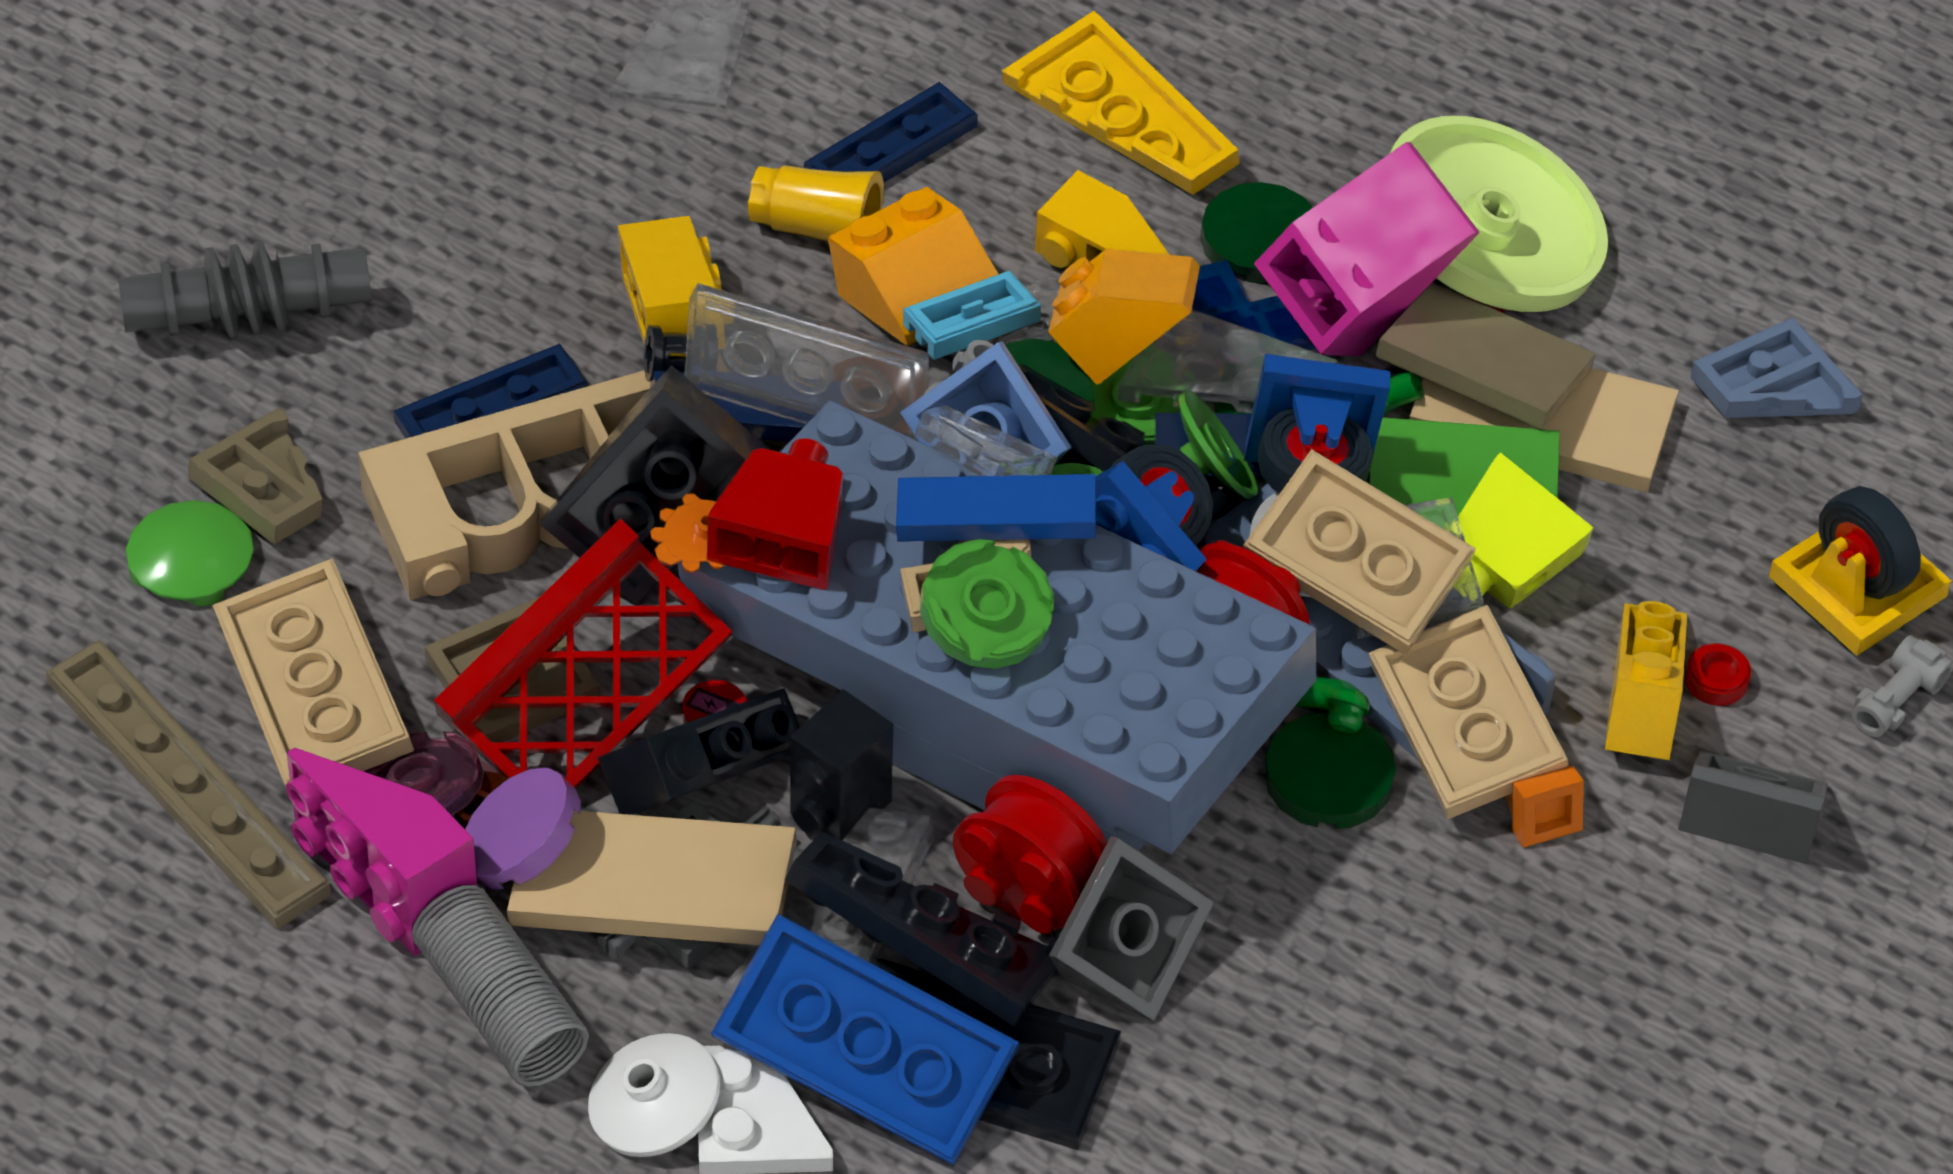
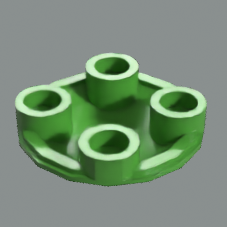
(189, 551)

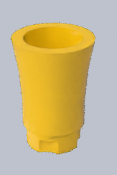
(813, 200)

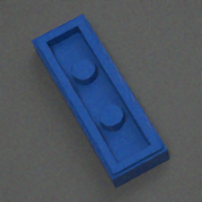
(996, 507)

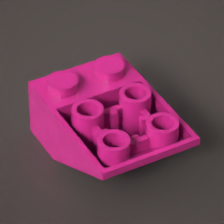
(1366, 252)
(379, 840)

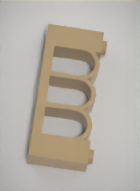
(406, 480)

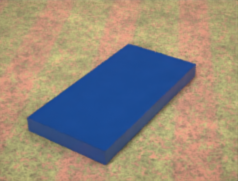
(865, 1039)

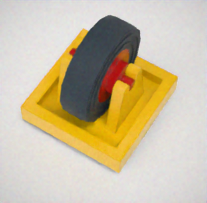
(1860, 570)

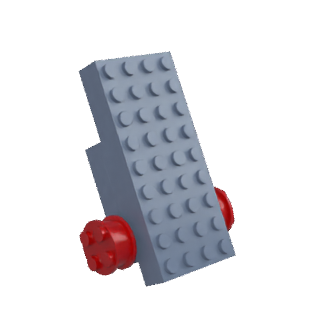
(1110, 729)

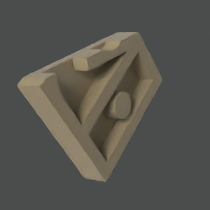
(260, 478)

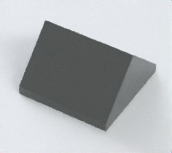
(1752, 806)
(1130, 930)

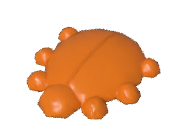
(684, 534)

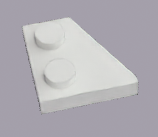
(758, 1123)

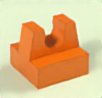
(1547, 806)

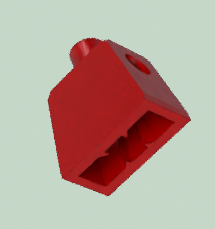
(780, 515)

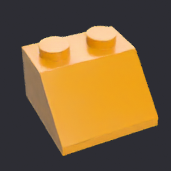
(906, 257)
(1120, 306)

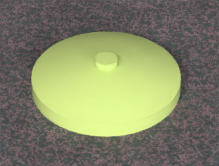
(1534, 214)

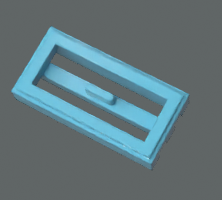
(972, 314)

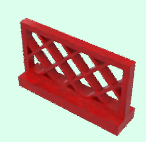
(546, 625)

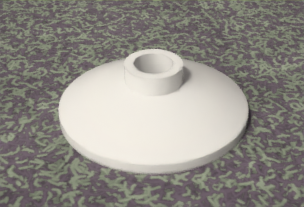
(665, 1111)

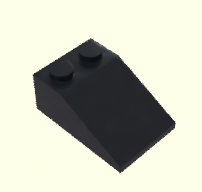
(658, 453)

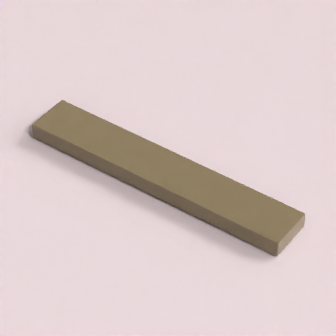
(189, 784)

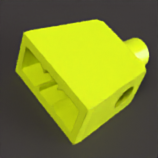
(1519, 533)

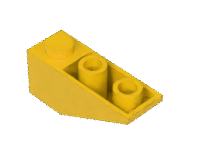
(1088, 219)
(1647, 680)

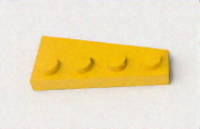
(1123, 101)

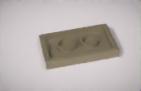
(1485, 355)

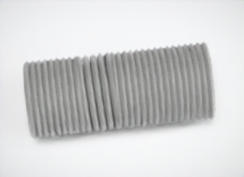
(499, 982)

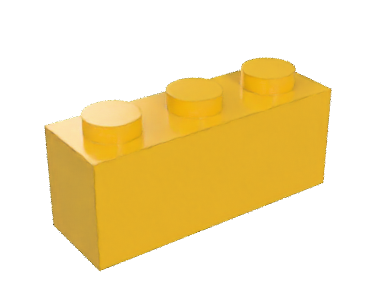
(660, 270)

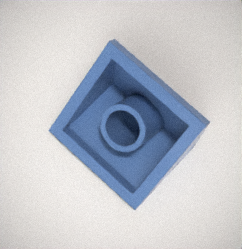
(995, 394)

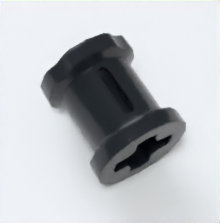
(657, 350)

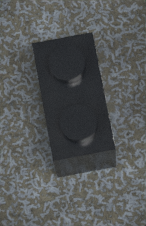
(840, 766)

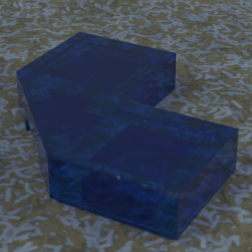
(1222, 297)

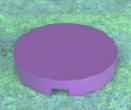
(522, 827)

